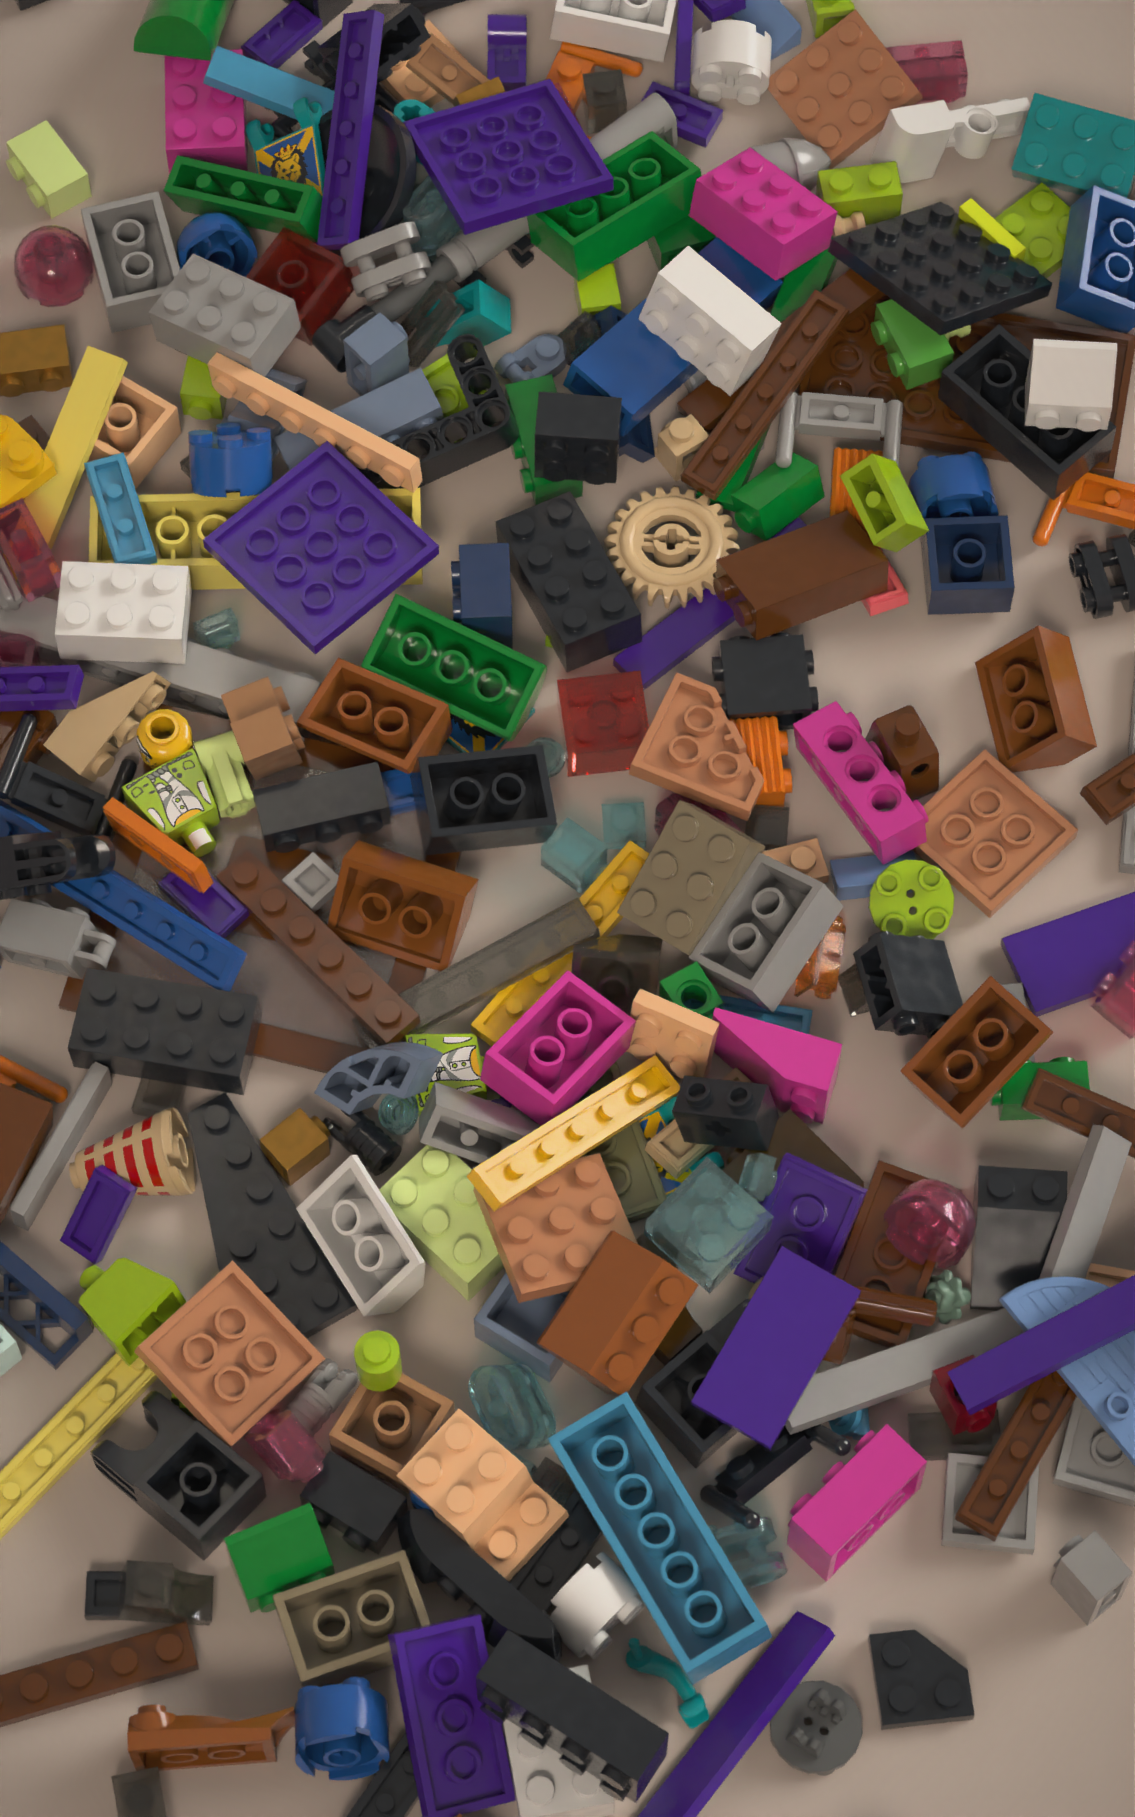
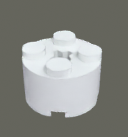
(731, 62)
(593, 1606)

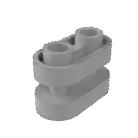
(407, 269)

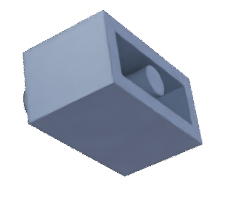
(376, 354)

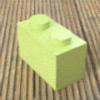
(48, 169)

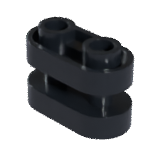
(1089, 566)

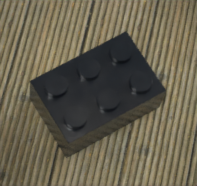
(483, 800)

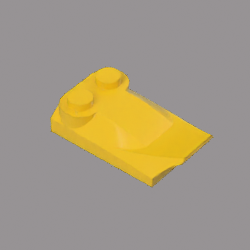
(22, 463)

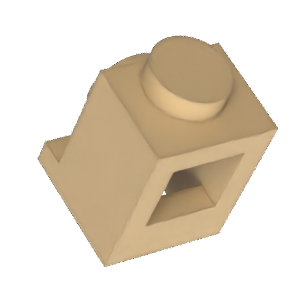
(678, 440)

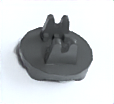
(804, 1745)

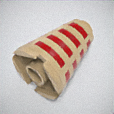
(145, 1155)

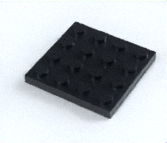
(940, 268)

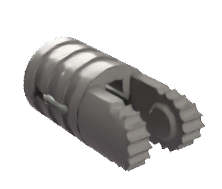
(322, 1395)

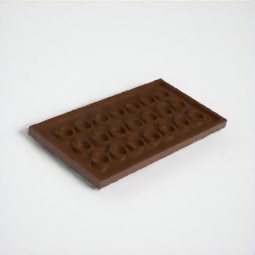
(860, 368)

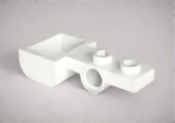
(921, 132)

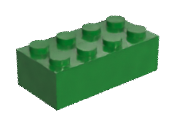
(648, 195)

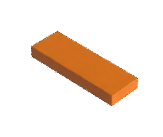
(157, 845)

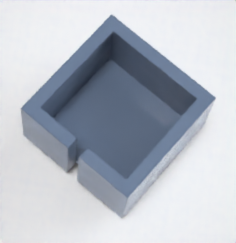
(517, 1326)

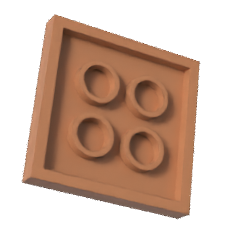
(842, 88)
(991, 833)
(556, 1228)
(229, 1354)

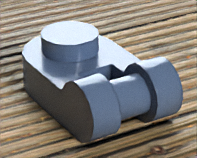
(541, 354)

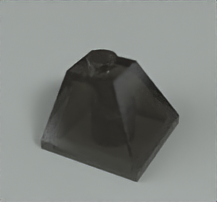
(619, 966)

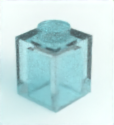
(574, 855)

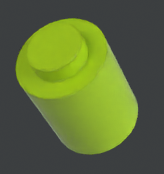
(378, 1360)

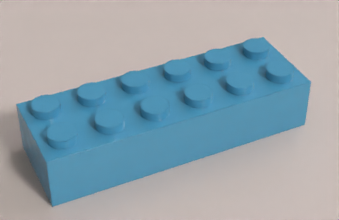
(660, 1538)

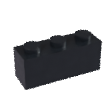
(322, 807)

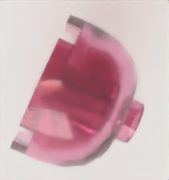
(53, 266)
(931, 1222)

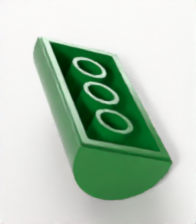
(182, 28)
(456, 666)

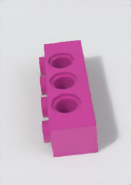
(886, 832)

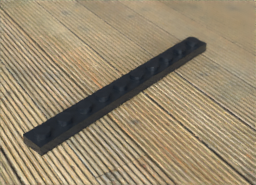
(539, 1580)

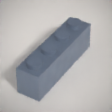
(385, 412)

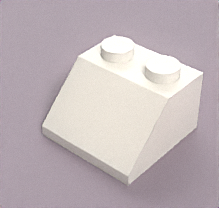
(1070, 384)

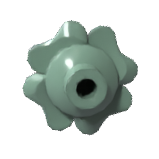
(949, 1296)

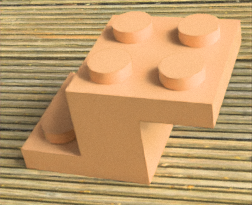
(483, 1494)

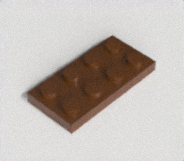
(876, 1263)

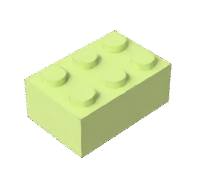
(444, 1219)

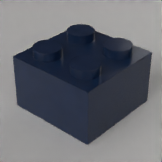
(968, 565)
(483, 590)

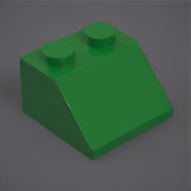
(278, 1556)

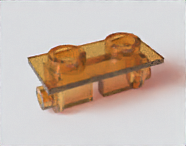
(819, 972)

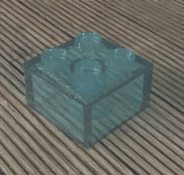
(708, 1225)

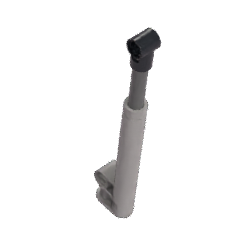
(472, 251)

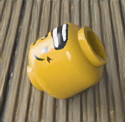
(163, 737)

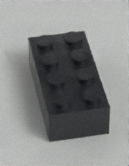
(989, 395)
(569, 582)
(165, 1031)
(571, 1718)

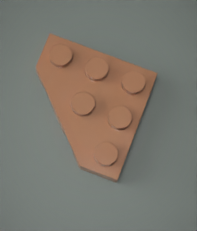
(698, 751)

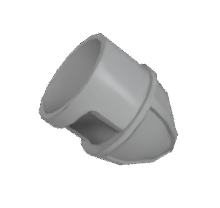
(797, 159)

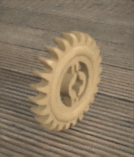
(670, 544)

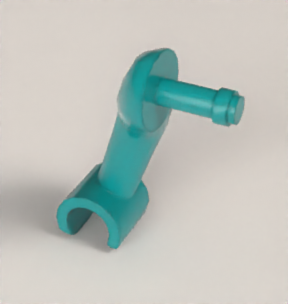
(650, 1662)

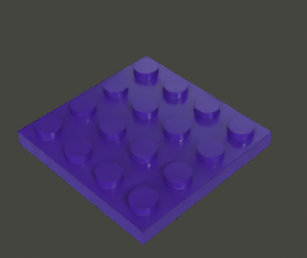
(508, 156)
(321, 547)

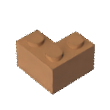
(261, 730)

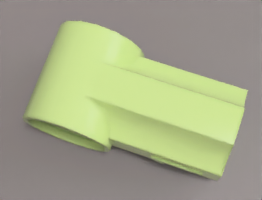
(223, 767)

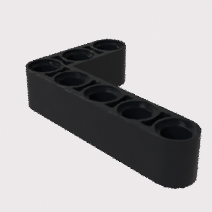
(471, 423)

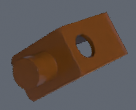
(906, 749)

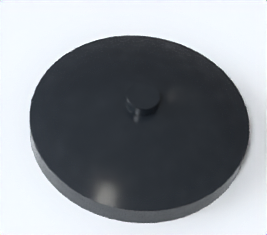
(388, 174)

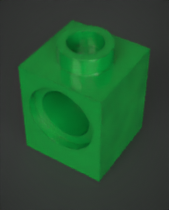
(691, 984)

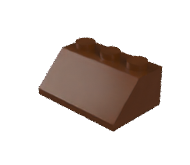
(1035, 701)
(377, 717)
(401, 905)
(976, 1052)
(617, 1314)

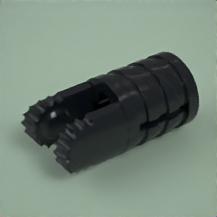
(367, 1141)

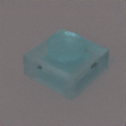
(217, 630)
(623, 823)
(758, 1176)

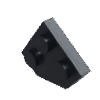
(917, 1681)

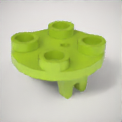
(931, 899)

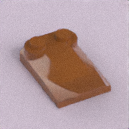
(203, 1741)

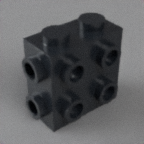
(401, 39)
(766, 678)
(907, 983)

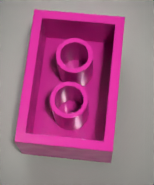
(202, 119)
(762, 213)
(557, 1049)
(855, 1501)

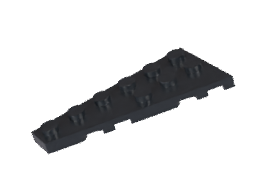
(259, 1223)

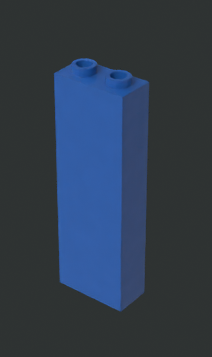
(641, 365)

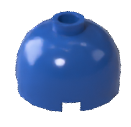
(219, 240)

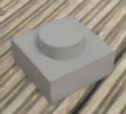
(312, 882)

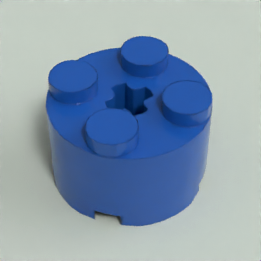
(230, 460)
(953, 487)
(341, 1729)

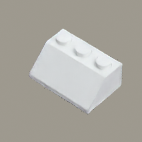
(363, 1240)

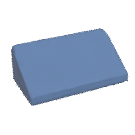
(775, 20)
(856, 875)

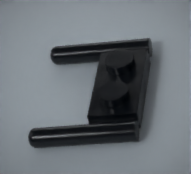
(54, 795)
(760, 1466)

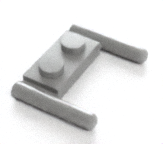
(839, 417)

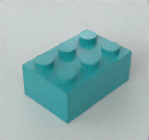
(1076, 148)

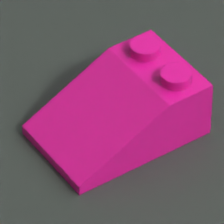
(794, 1064)

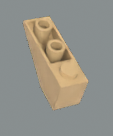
(97, 730)

